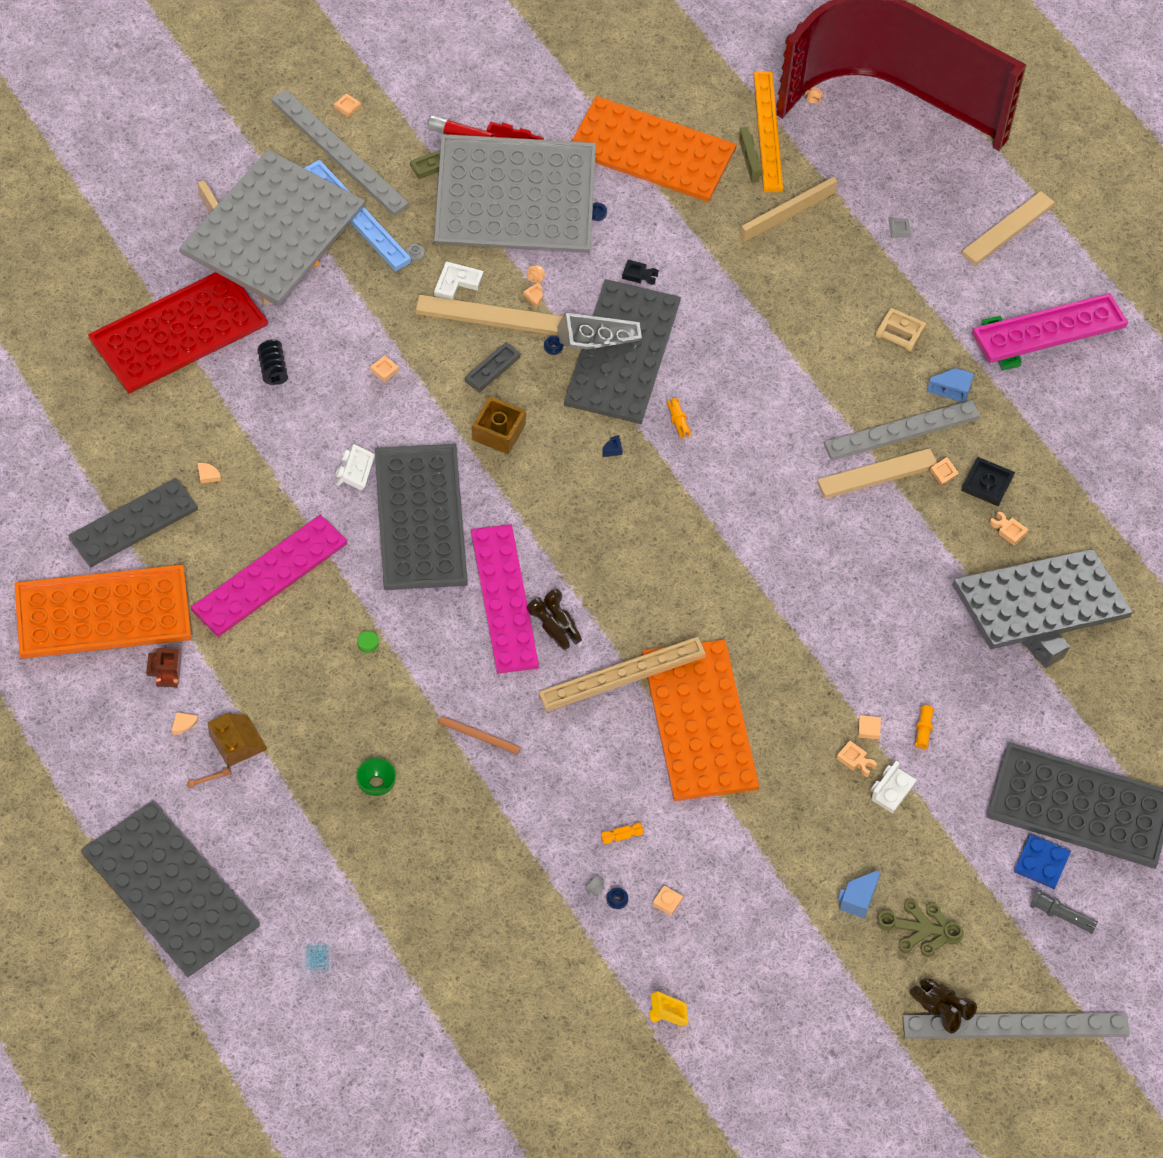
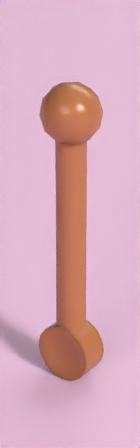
(191, 783)

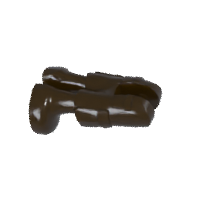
(557, 625)
(938, 1000)

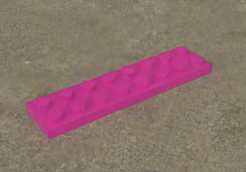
(1049, 328)
(268, 575)
(504, 599)

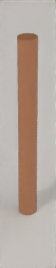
(479, 735)

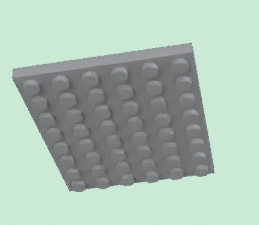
(515, 193)
(272, 227)

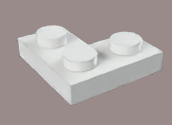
(455, 276)

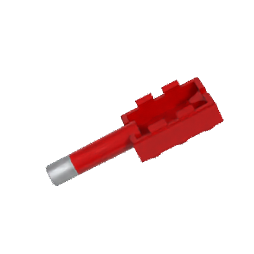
(493, 130)

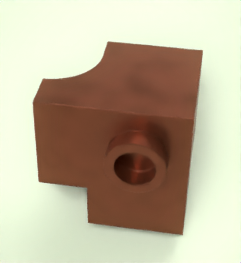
(165, 667)

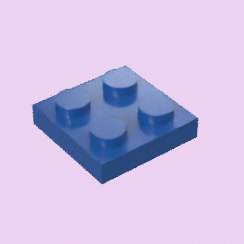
(1042, 861)

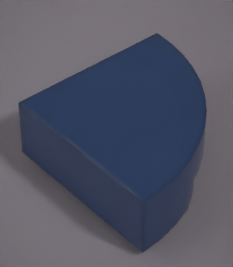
(612, 447)

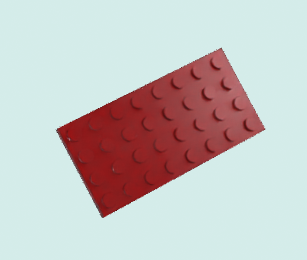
(176, 331)

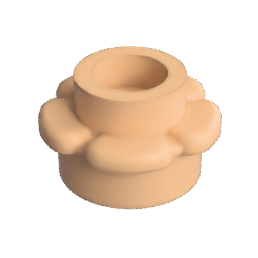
(814, 95)
(535, 273)

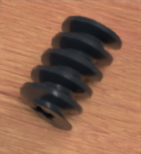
(272, 362)

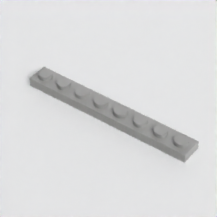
(901, 430)

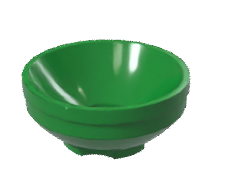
(376, 768)

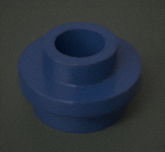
(553, 340)
(617, 892)

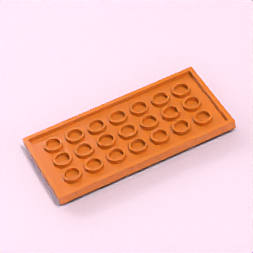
(655, 148)
(102, 611)
(703, 727)

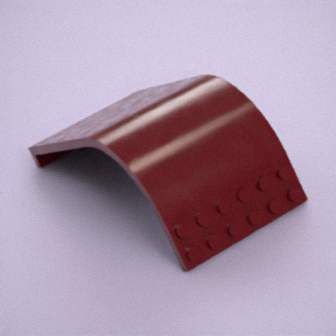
(910, 51)

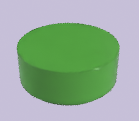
(368, 641)

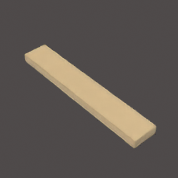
(788, 209)
(1008, 228)
(876, 473)

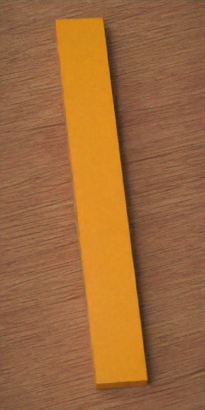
(768, 132)

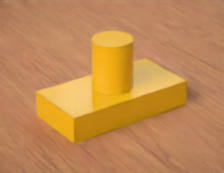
(668, 1009)

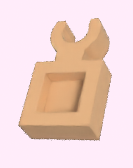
(1009, 530)
(854, 757)

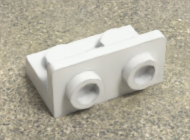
(354, 467)
(892, 788)

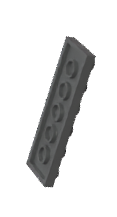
(133, 522)

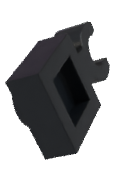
(637, 272)

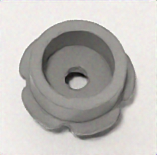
(415, 256)
(595, 886)

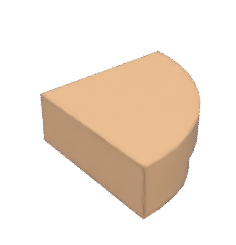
(534, 294)
(208, 473)
(183, 723)

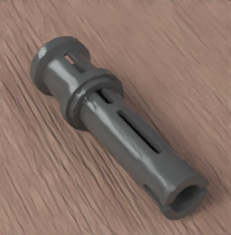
(1053, 907)

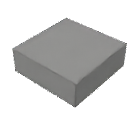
(899, 228)

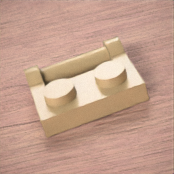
(902, 324)

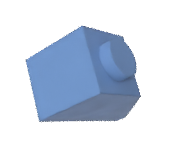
(952, 384)
(859, 894)

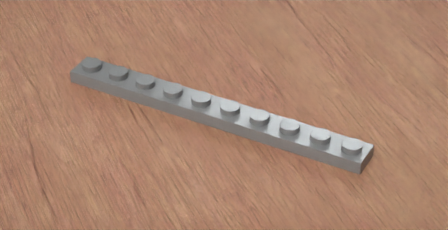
(340, 153)
(1020, 1026)

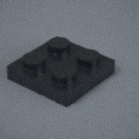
(988, 481)

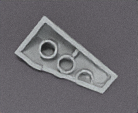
(596, 332)

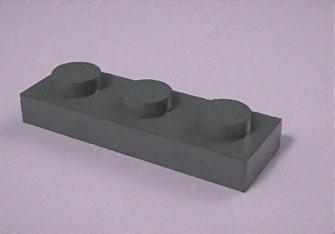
(492, 367)

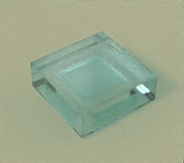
(317, 957)

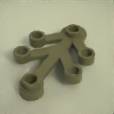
(923, 928)

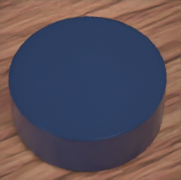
(599, 212)

